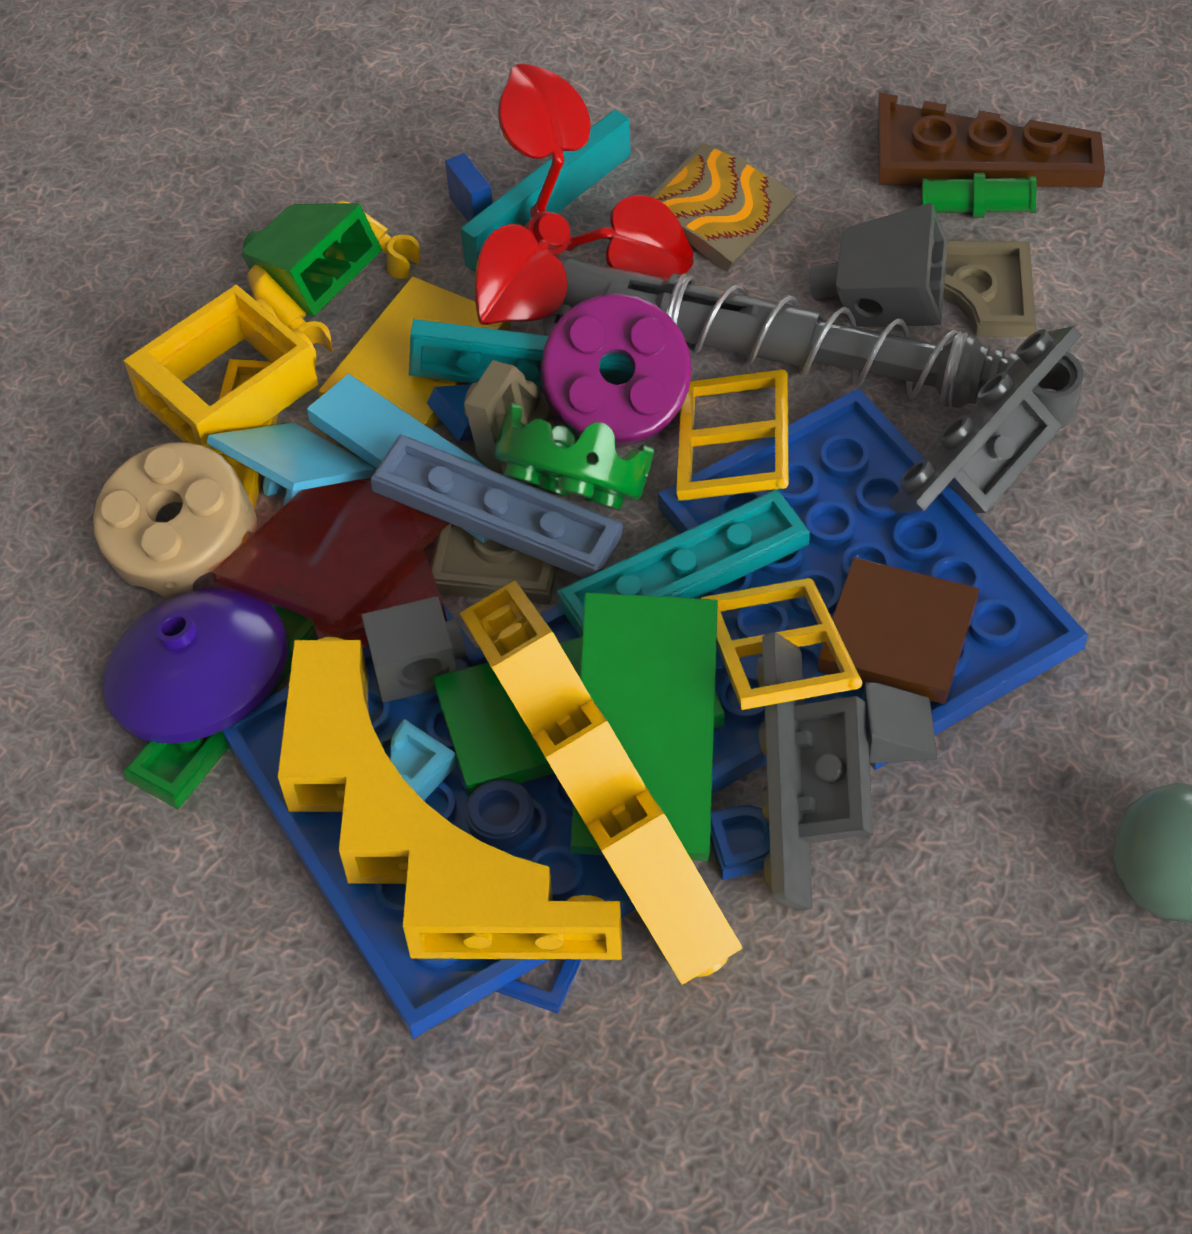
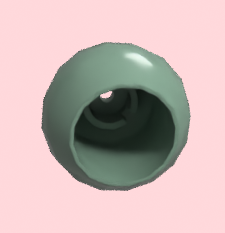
(1156, 851)

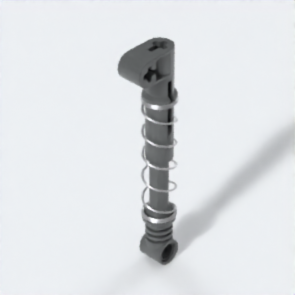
(802, 336)

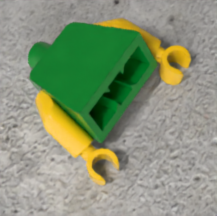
(313, 255)

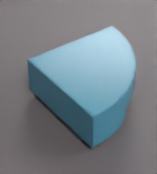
(420, 758)

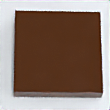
(902, 628)

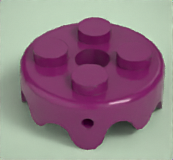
(622, 326)

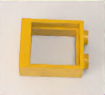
(202, 337)

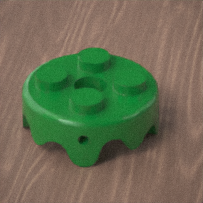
(556, 465)

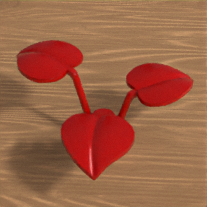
(519, 264)

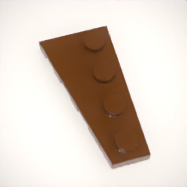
(945, 145)

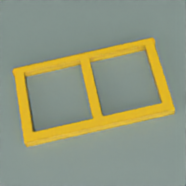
(732, 433)
(823, 632)

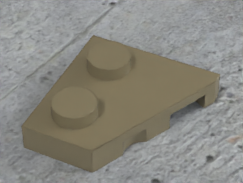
(487, 404)

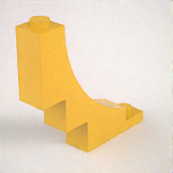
(602, 783)
(459, 891)

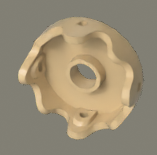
(175, 552)

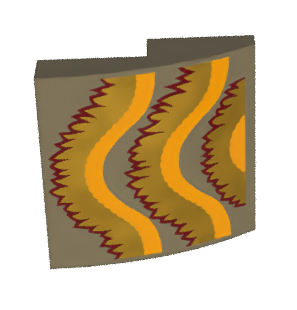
(723, 203)

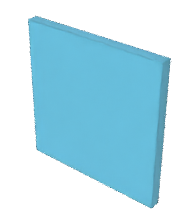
(291, 458)

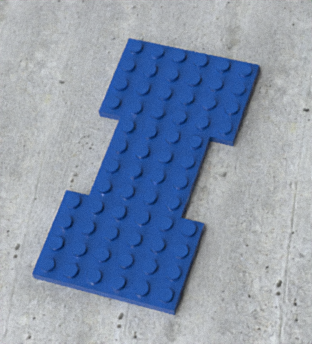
(840, 479)

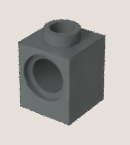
(411, 647)

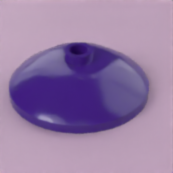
(194, 665)

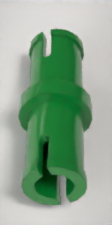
(981, 195)

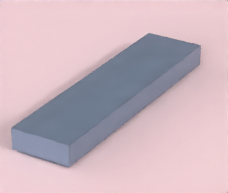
(497, 507)

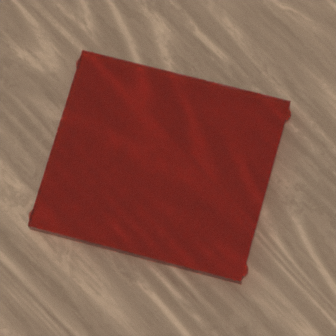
(329, 551)

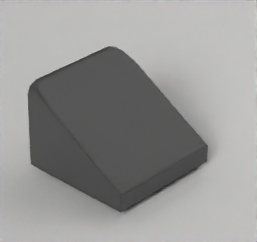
(898, 725)

